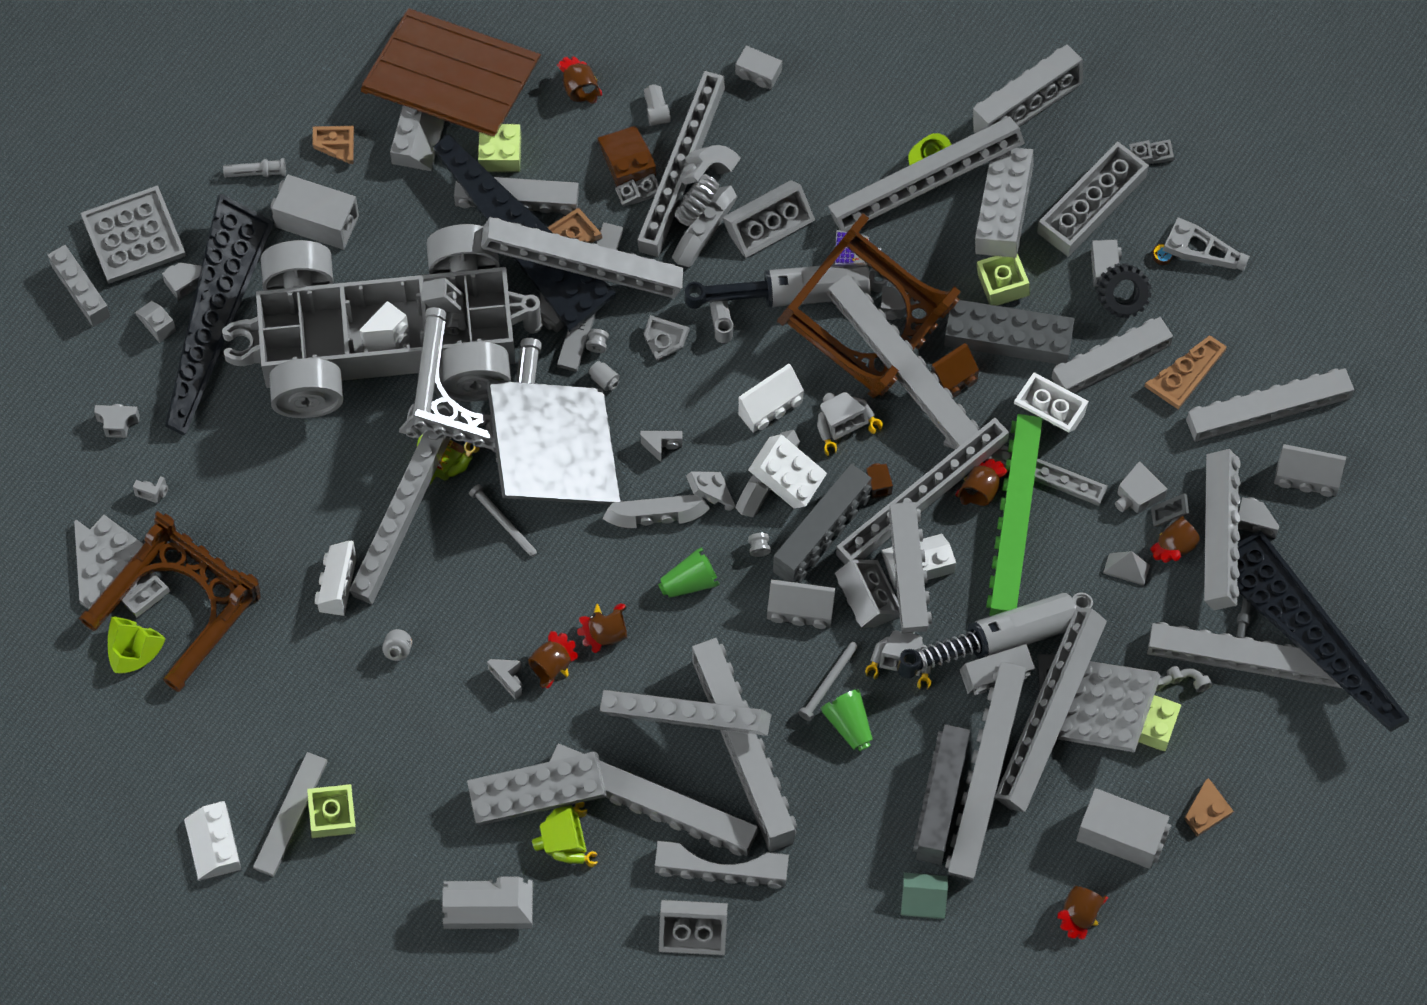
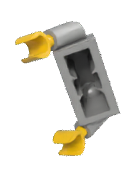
(843, 415)
(889, 650)

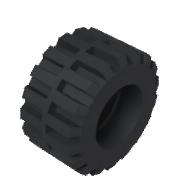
(1137, 299)

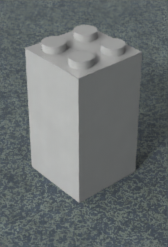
(315, 211)
(1124, 829)

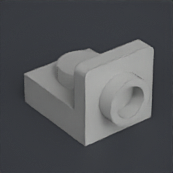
(150, 492)

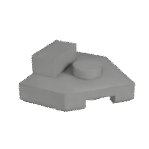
(664, 336)

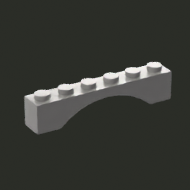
(676, 860)

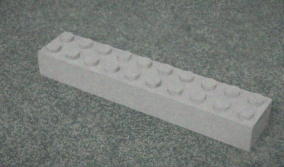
(745, 748)

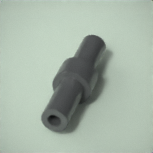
(1243, 619)

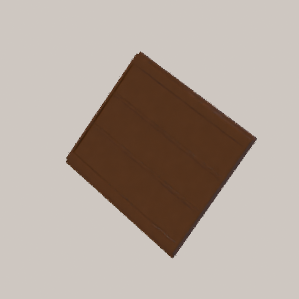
(450, 72)

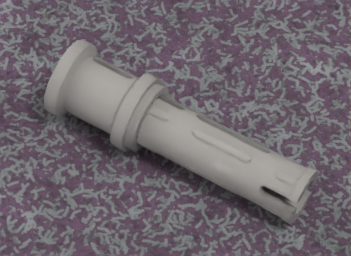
(264, 168)

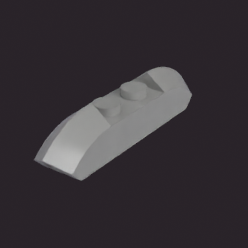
(704, 227)
(755, 490)
(649, 511)

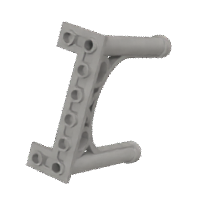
(424, 413)

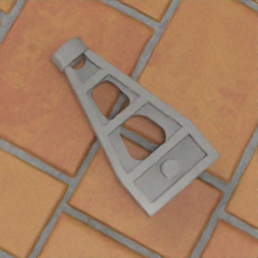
(1183, 232)

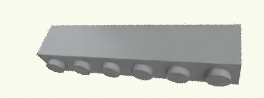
(533, 194)
(1113, 356)
(908, 567)

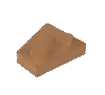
(335, 141)
(1207, 809)

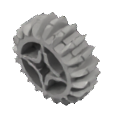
(696, 200)

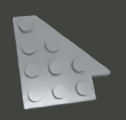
(101, 556)

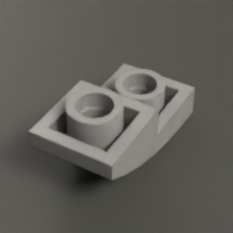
(1154, 152)
(639, 191)

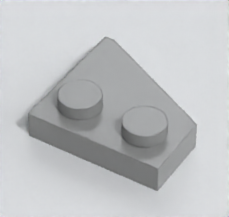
(711, 487)
(145, 594)

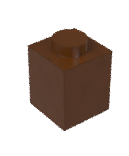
(880, 481)

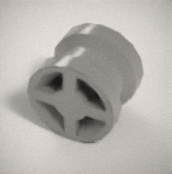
(597, 340)
(759, 544)

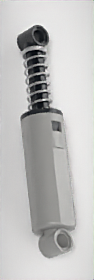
(999, 632)

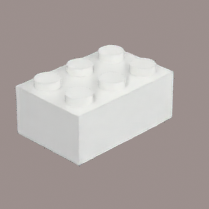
(787, 471)

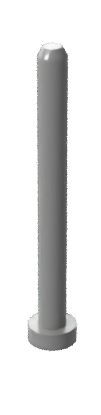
(476, 492)
(806, 713)

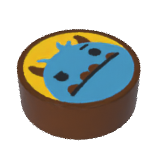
(1160, 256)

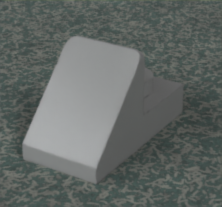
(655, 440)
(503, 671)

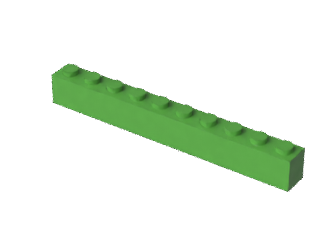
(1015, 515)

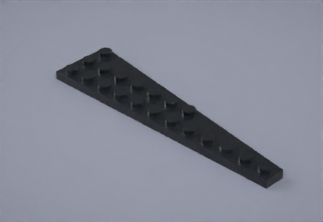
(227, 266)
(568, 293)
(1286, 602)

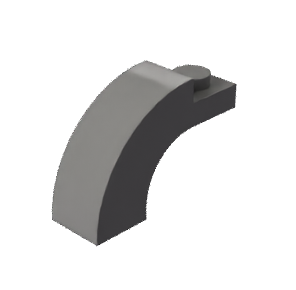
(717, 157)

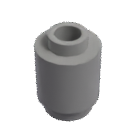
(604, 376)

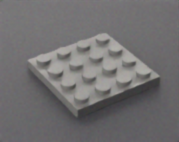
(133, 234)
(1110, 706)

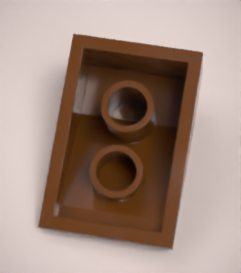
(627, 155)

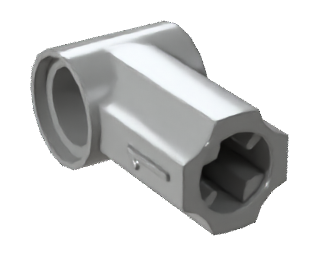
(657, 110)
(721, 320)

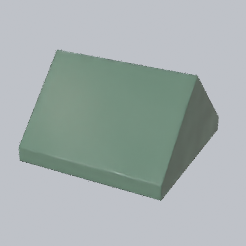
(924, 895)

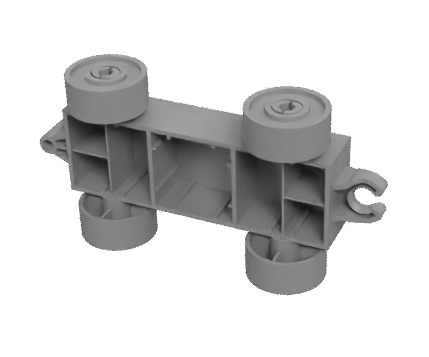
(312, 327)

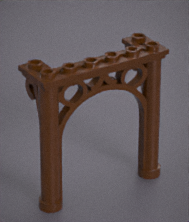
(242, 588)

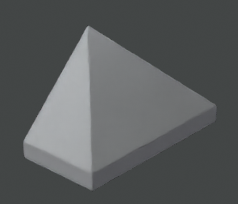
(1127, 567)

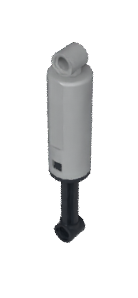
(783, 285)

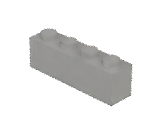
(79, 285)

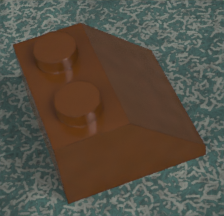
(956, 370)

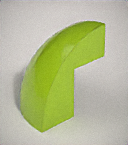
(131, 645)

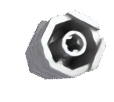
(488, 904)

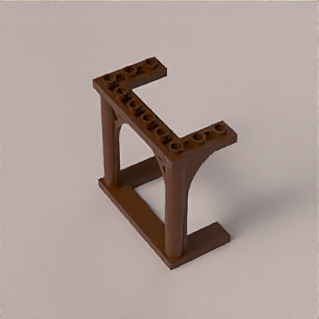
(931, 300)

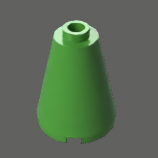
(689, 576)
(850, 719)

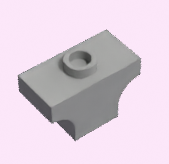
(116, 419)

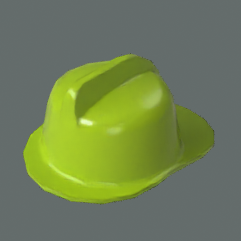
(927, 147)

